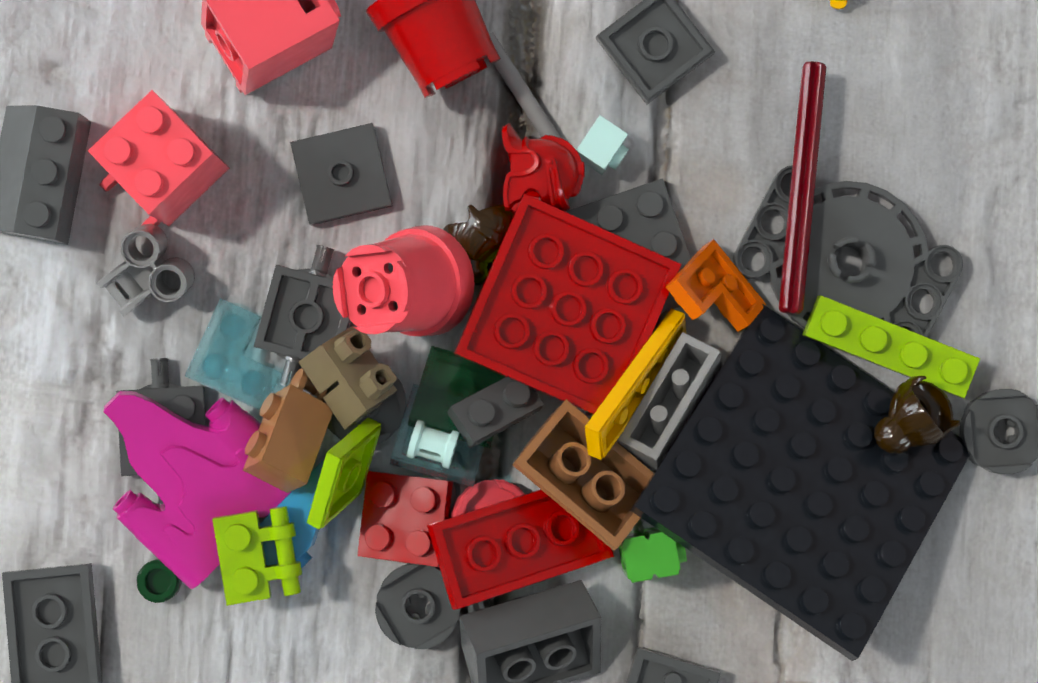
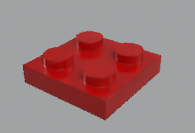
(398, 516)

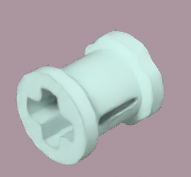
(433, 444)

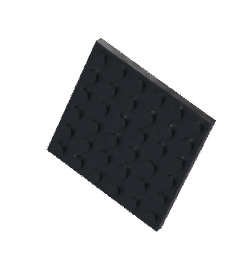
(792, 491)

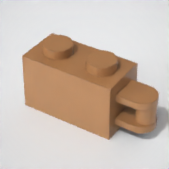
(289, 435)

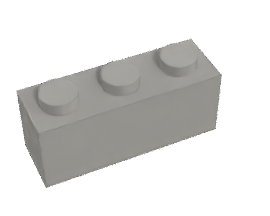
(670, 400)

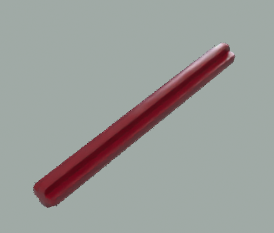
(802, 188)

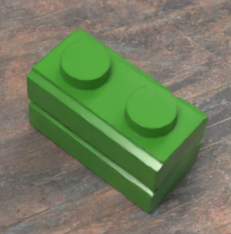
(650, 554)

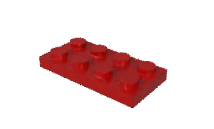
(510, 547)

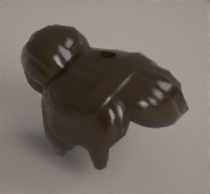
(482, 236)
(917, 417)

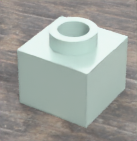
(603, 146)

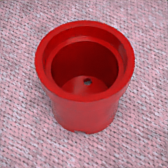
(436, 39)

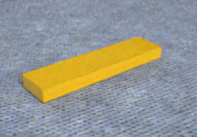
(626, 395)

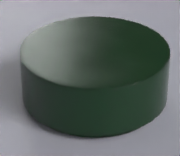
(157, 582)

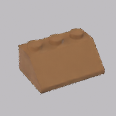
(587, 488)

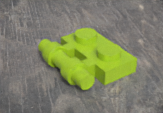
(243, 555)

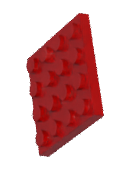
(565, 305)

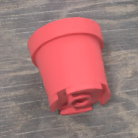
(428, 282)

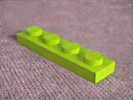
(890, 346)

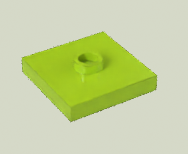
(344, 473)

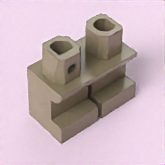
(360, 377)

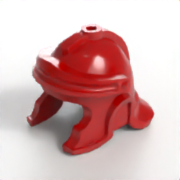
(542, 169)

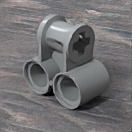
(142, 274)

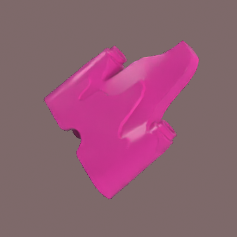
(193, 473)

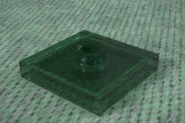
(444, 383)

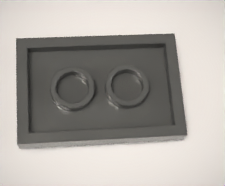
(52, 625)

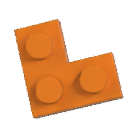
(715, 279)

